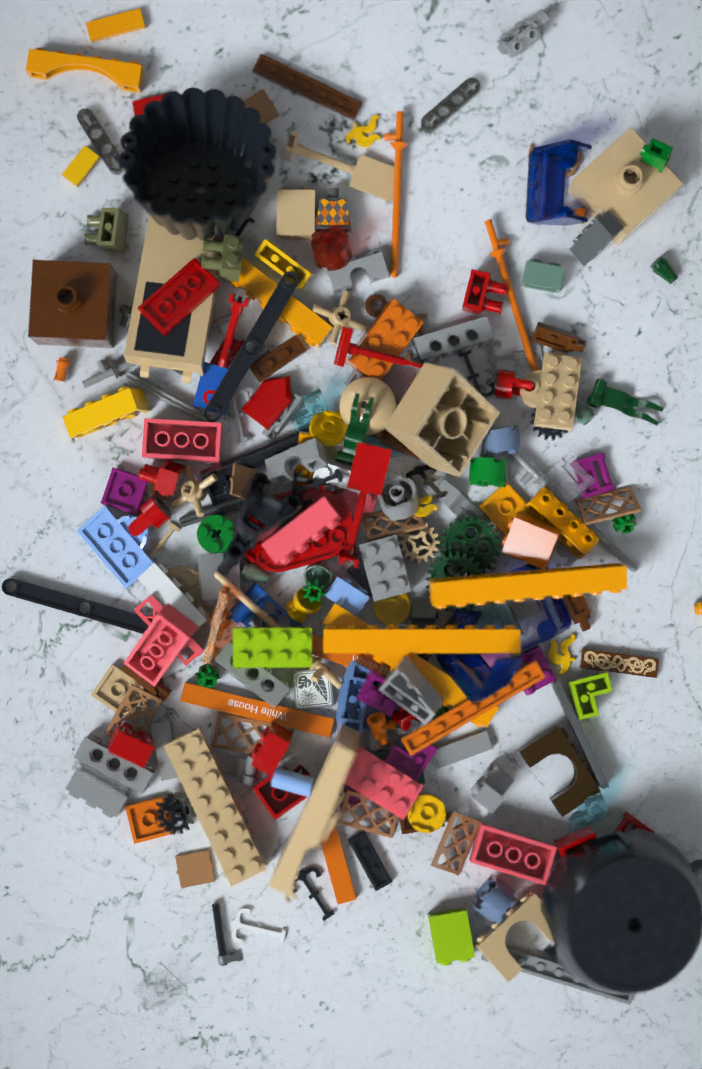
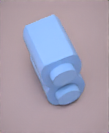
(347, 596)

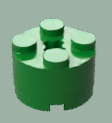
(488, 472)
(206, 529)

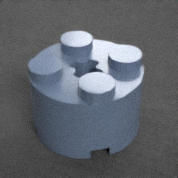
(502, 440)
(494, 899)

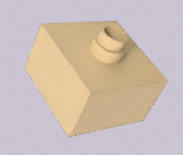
(624, 185)
(442, 419)

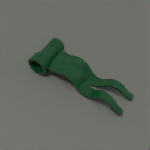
(620, 401)
(355, 432)

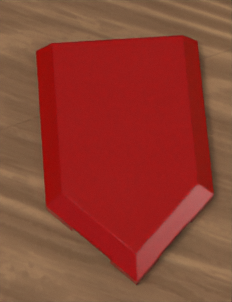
(269, 401)

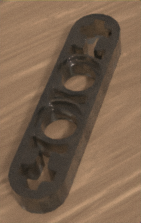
(450, 105)
(99, 142)

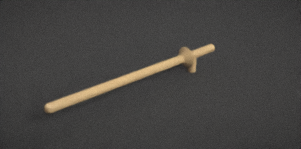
(321, 669)

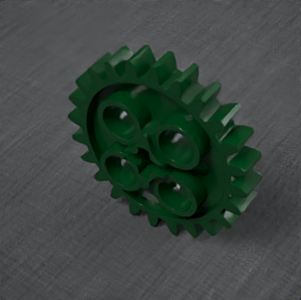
(458, 533)
(440, 571)

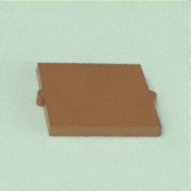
(262, 103)
(240, 478)
(194, 868)

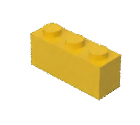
(283, 262)

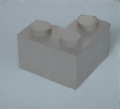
(491, 788)

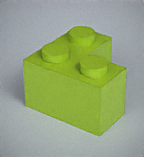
(583, 692)

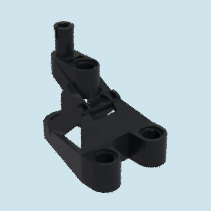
(264, 508)

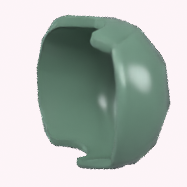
(320, 571)

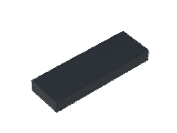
(370, 860)

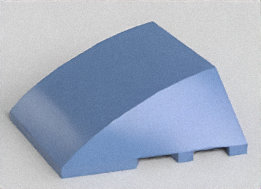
(349, 709)

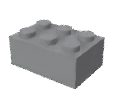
(385, 568)

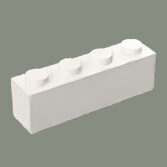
(168, 591)

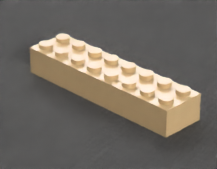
(215, 806)

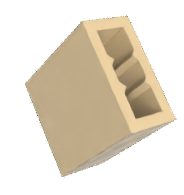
(295, 213)

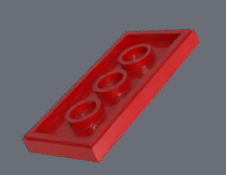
(179, 296)

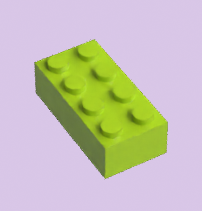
(272, 647)

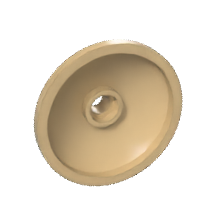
(382, 407)

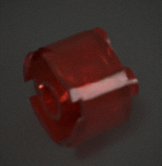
(331, 248)

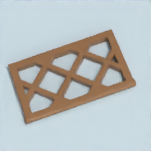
(621, 511)
(385, 532)
(126, 701)
(236, 719)
(355, 824)
(451, 831)

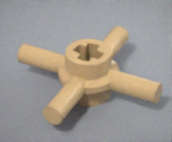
(342, 313)
(194, 491)

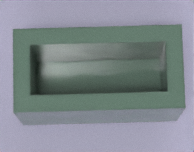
(542, 276)

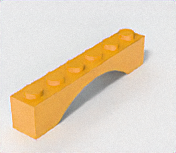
(47, 64)

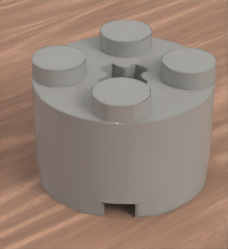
(399, 498)

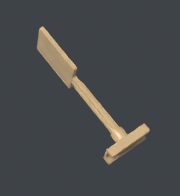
(367, 176)

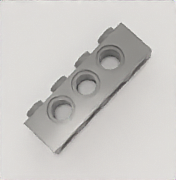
(479, 327)
(272, 697)
(86, 755)

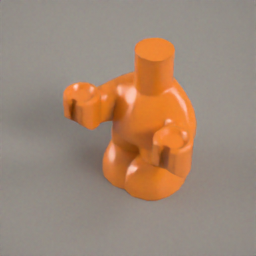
(379, 727)

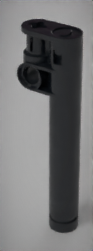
(252, 459)

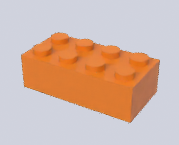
(387, 334)

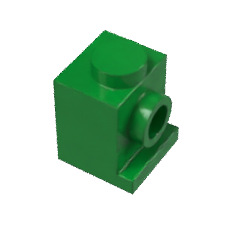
(656, 154)

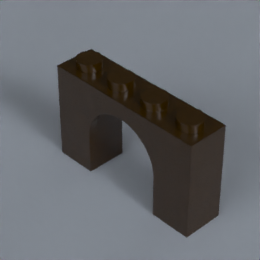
(582, 785)

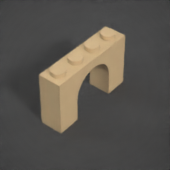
(493, 942)

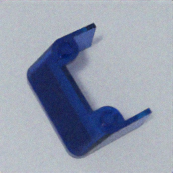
(547, 183)
(558, 616)
(471, 671)

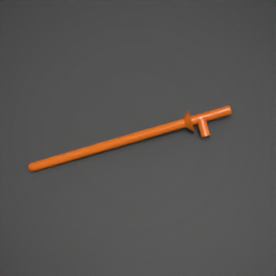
(398, 145)
(498, 254)

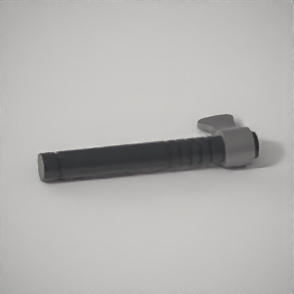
(223, 958)

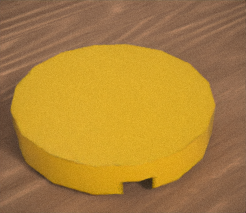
(328, 428)
(393, 609)
(427, 813)

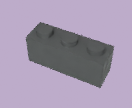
(595, 237)

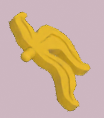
(357, 133)
(425, 511)
(564, 659)

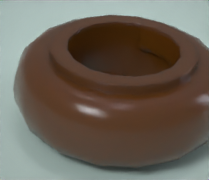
(375, 297)

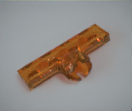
(219, 620)

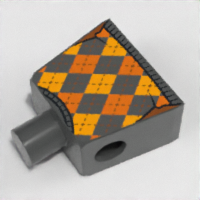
(333, 212)

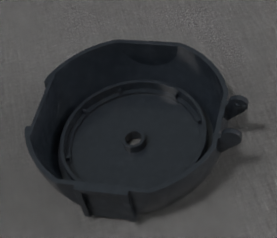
(605, 886)

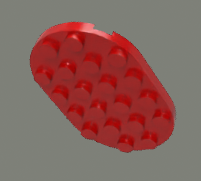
(319, 551)

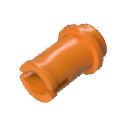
(62, 369)

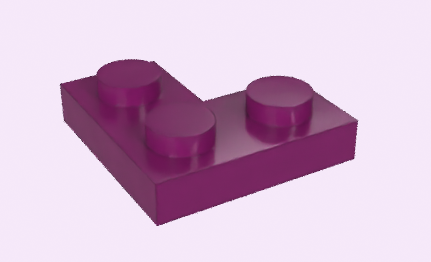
(410, 765)

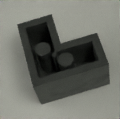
(423, 612)

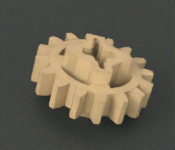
(430, 547)

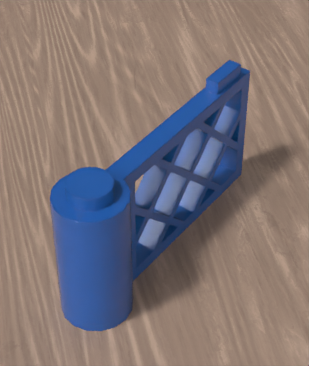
(243, 614)

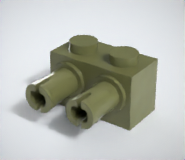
(111, 232)
(231, 256)

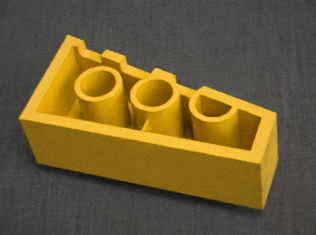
(105, 411)

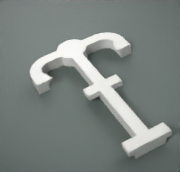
(236, 924)

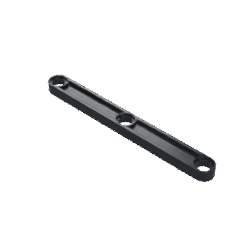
(257, 335)
(71, 604)

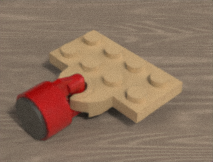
(548, 390)

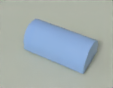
(292, 782)

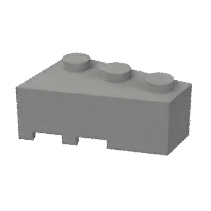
(411, 691)

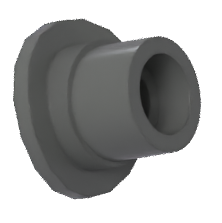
(126, 315)

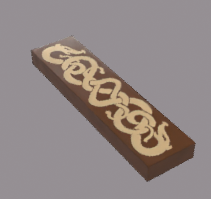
(619, 663)

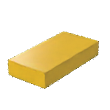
(81, 166)

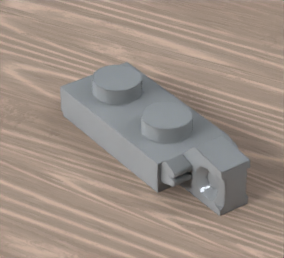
(284, 418)

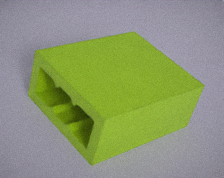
(451, 936)

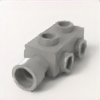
(522, 38)

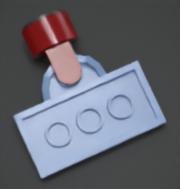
(123, 540)

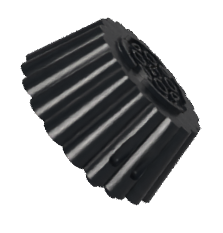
(193, 144)

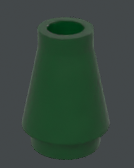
(664, 270)

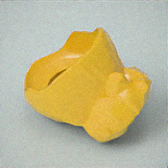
(301, 607)

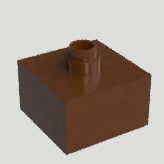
(72, 303)

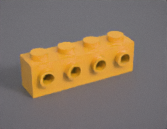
(574, 534)

